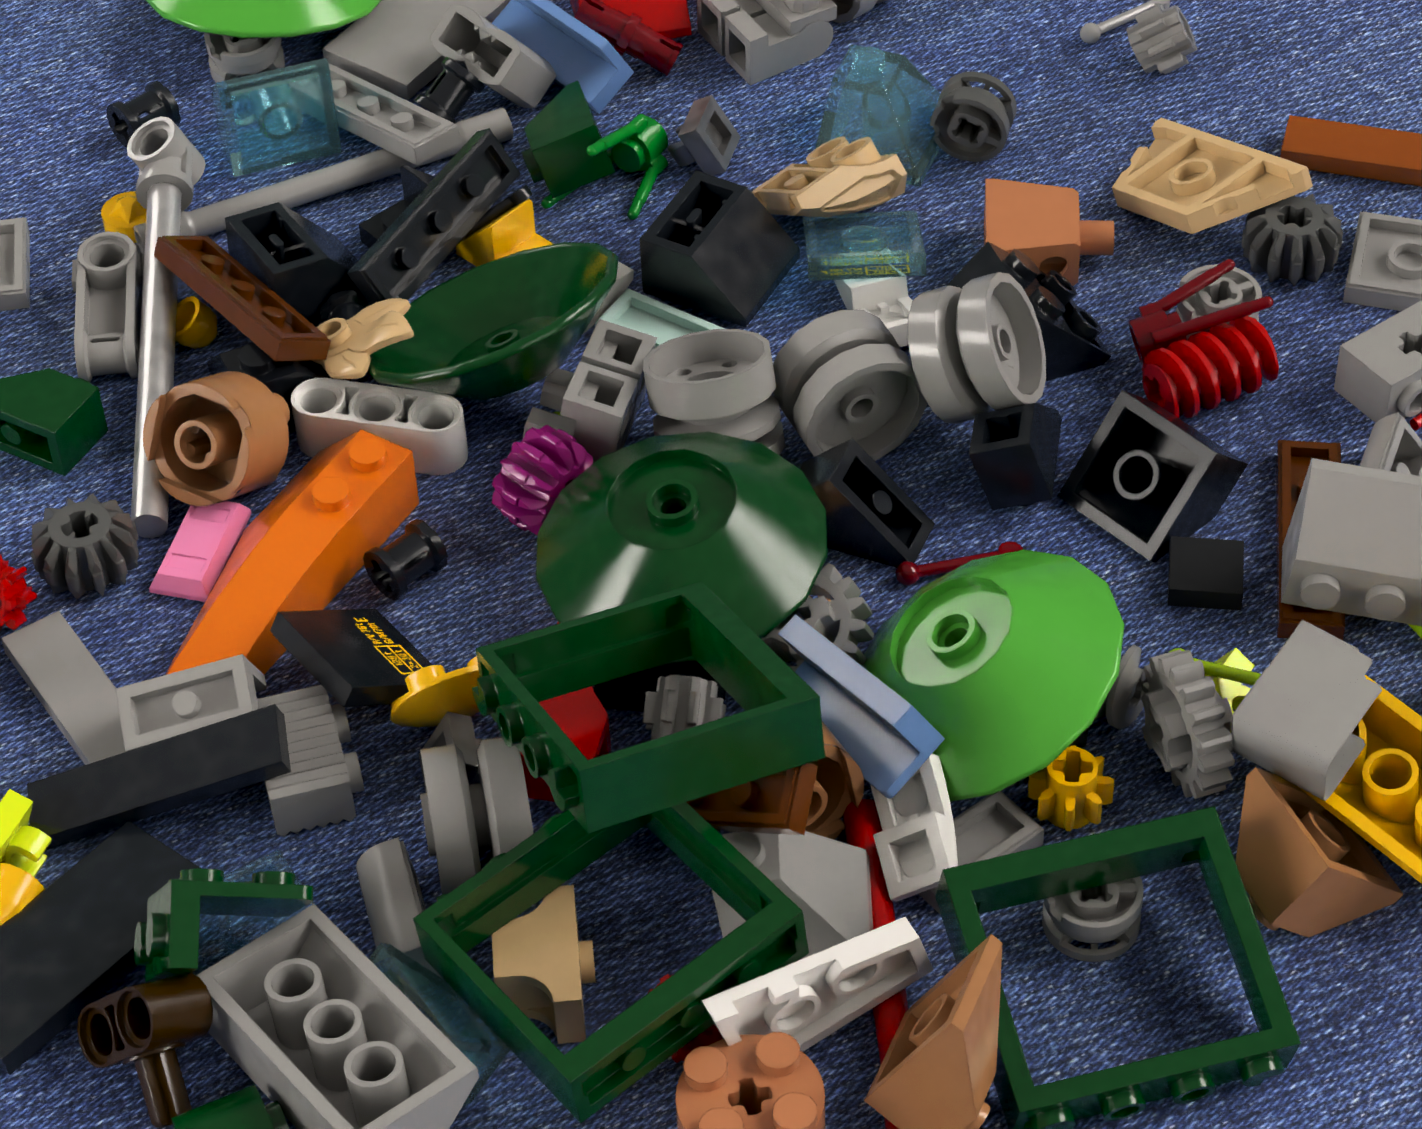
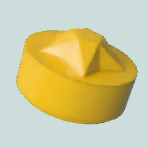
(122, 214)

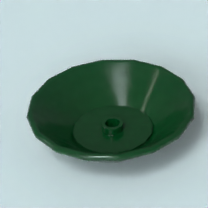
(500, 322)
(683, 516)

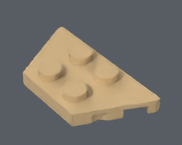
(1203, 179)

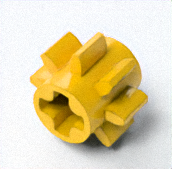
(1072, 789)

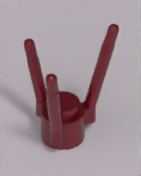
(1158, 330)

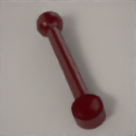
(909, 573)

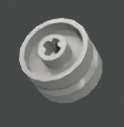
(976, 347)
(848, 382)
(473, 816)

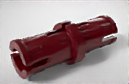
(630, 35)

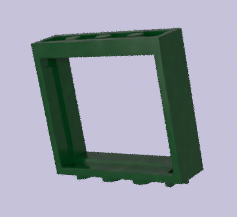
(771, 735)
(1099, 861)
(661, 1019)

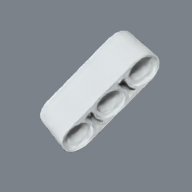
(415, 419)

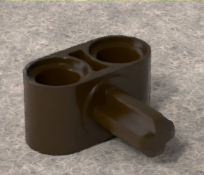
(146, 1029)

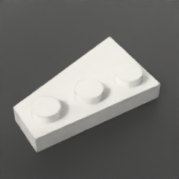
(823, 989)

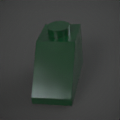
(560, 142)
(50, 418)

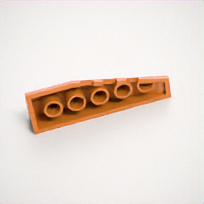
(303, 548)

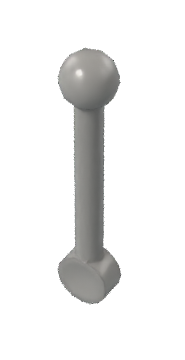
(1091, 32)

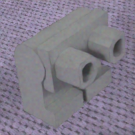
(766, 35)
(601, 394)

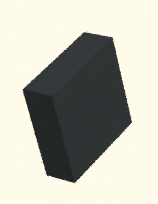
(1206, 573)

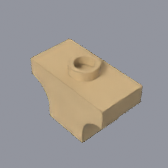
(545, 964)

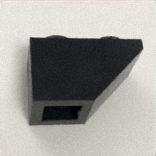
(1016, 454)

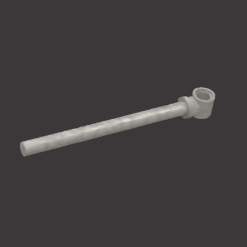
(167, 173)

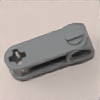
(107, 305)

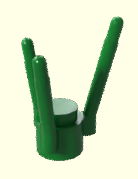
(633, 149)

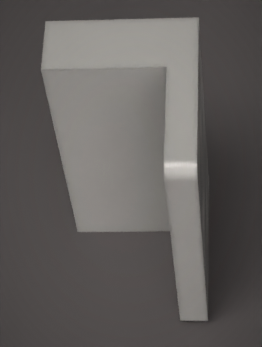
(187, 700)

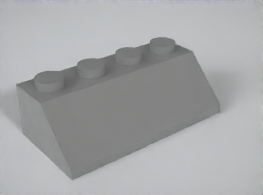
(1356, 543)
(333, 1033)

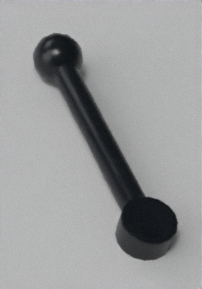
(499, 209)

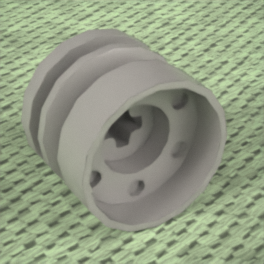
(715, 385)

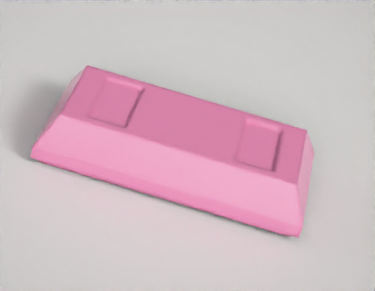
(200, 550)

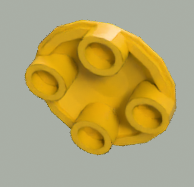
(436, 693)

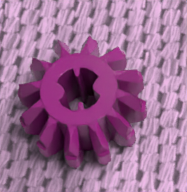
(536, 475)

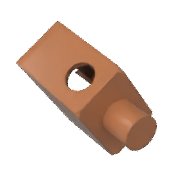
(1043, 225)

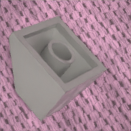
(819, 875)

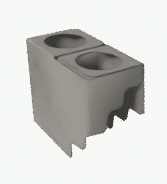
(1305, 711)

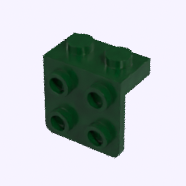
(171, 935)

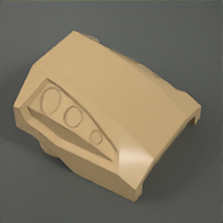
(835, 181)

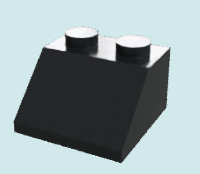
(1150, 476)

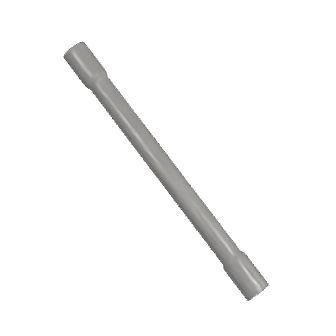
(326, 181)

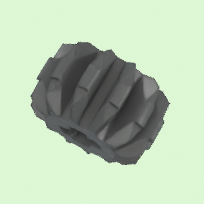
(1292, 239)
(84, 546)

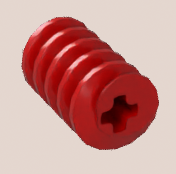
(1210, 367)

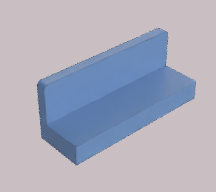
(569, 47)
(862, 712)

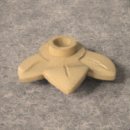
(362, 335)

